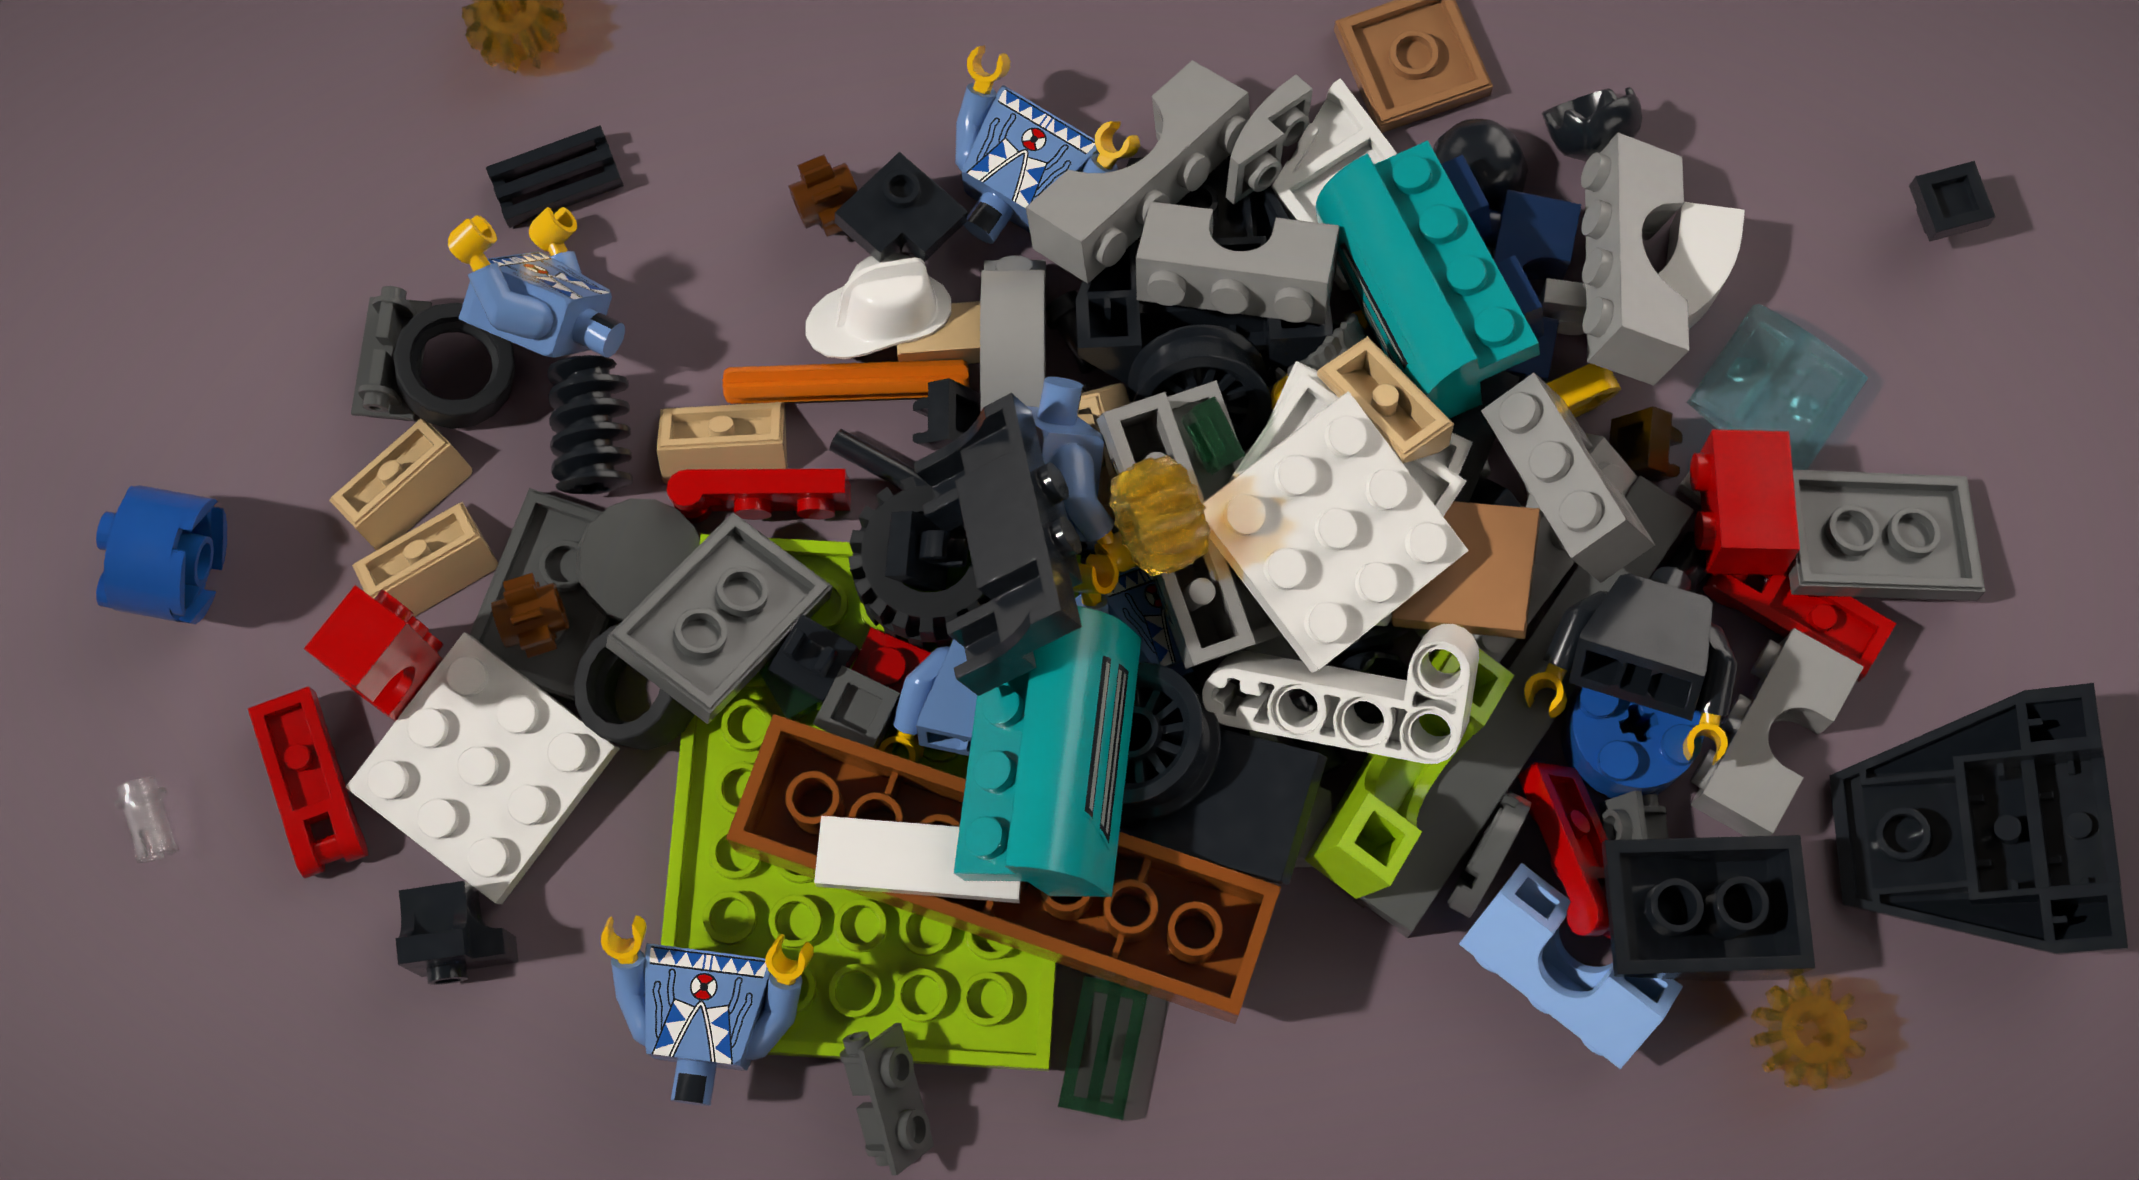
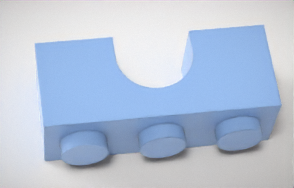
(1523, 945)

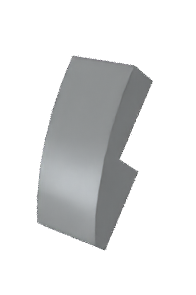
(1259, 147)

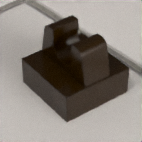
(1645, 442)

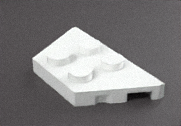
(1329, 143)

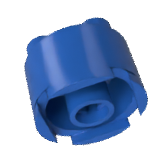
(161, 554)
(1617, 761)

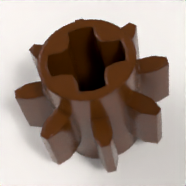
(822, 193)
(530, 615)

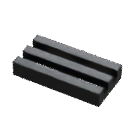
(545, 157)

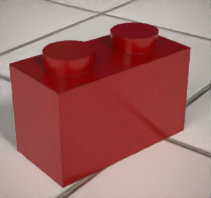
(1746, 502)

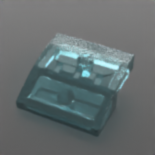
(1778, 381)

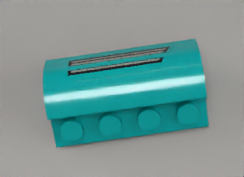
(1424, 276)
(1053, 765)

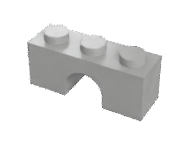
(1280, 280)
(1564, 479)
(1796, 684)

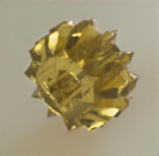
(514, 30)
(1159, 515)
(1814, 1059)

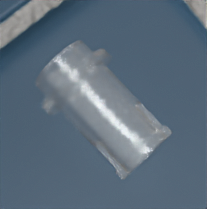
(146, 818)

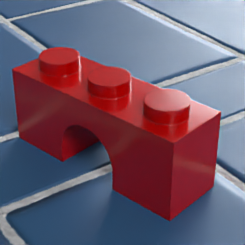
(377, 650)

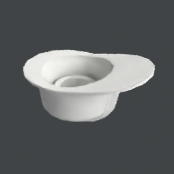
(878, 308)

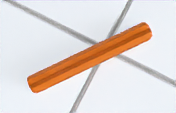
(838, 381)

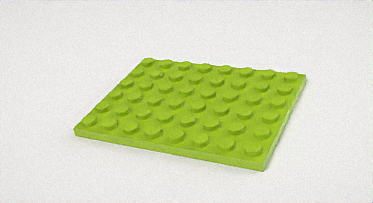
(871, 962)

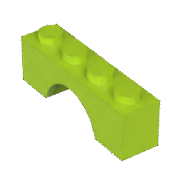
(1379, 811)

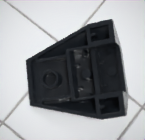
(1118, 326)
(1990, 827)

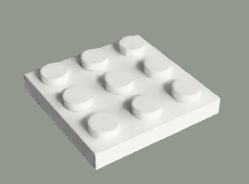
(1330, 532)
(482, 768)

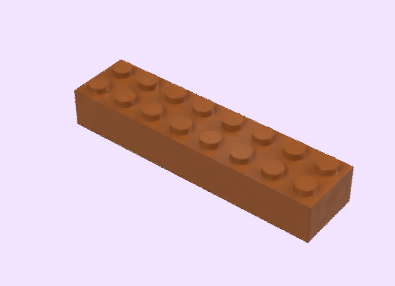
(1166, 931)

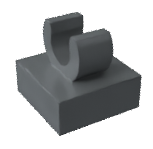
(858, 708)

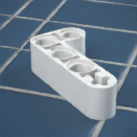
(1337, 691)

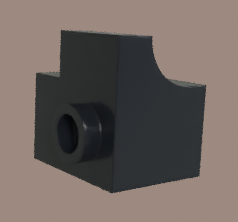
(900, 212)
(447, 935)

